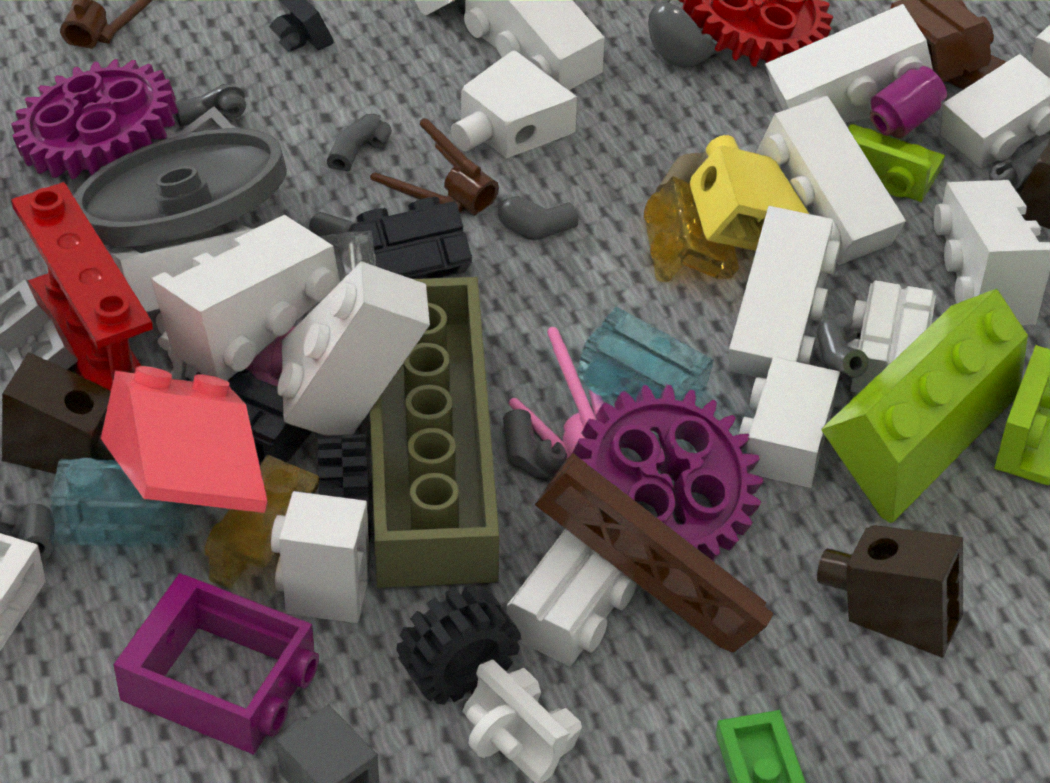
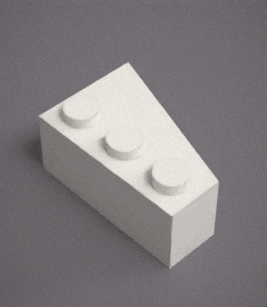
(545, 32)
(851, 64)
(783, 292)
(245, 297)
(350, 349)

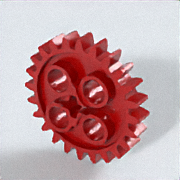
(761, 26)

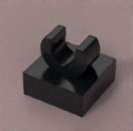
(300, 25)

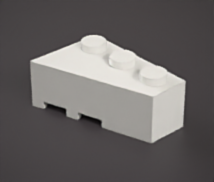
(833, 177)
(993, 245)

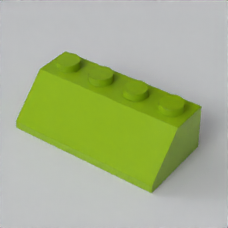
(931, 402)

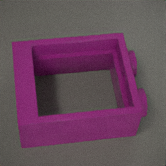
(167, 631)

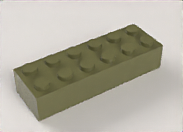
(436, 453)

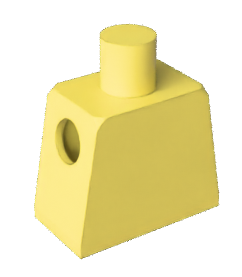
(735, 192)

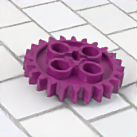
(94, 118)
(715, 470)

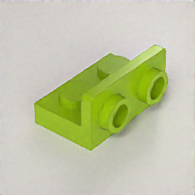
(901, 166)
(1026, 435)

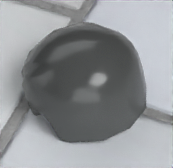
(678, 36)

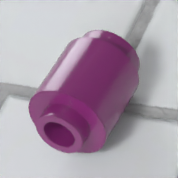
(907, 102)

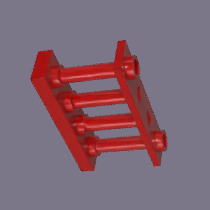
(82, 285)

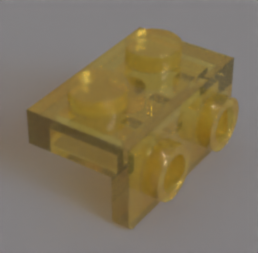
(678, 236)
(246, 535)

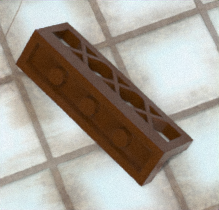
(653, 555)

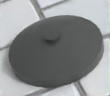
(182, 186)

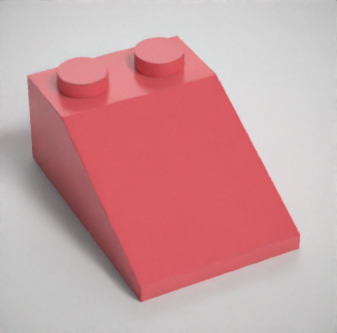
(184, 440)

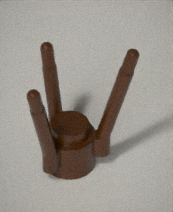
(88, 23)
(465, 181)

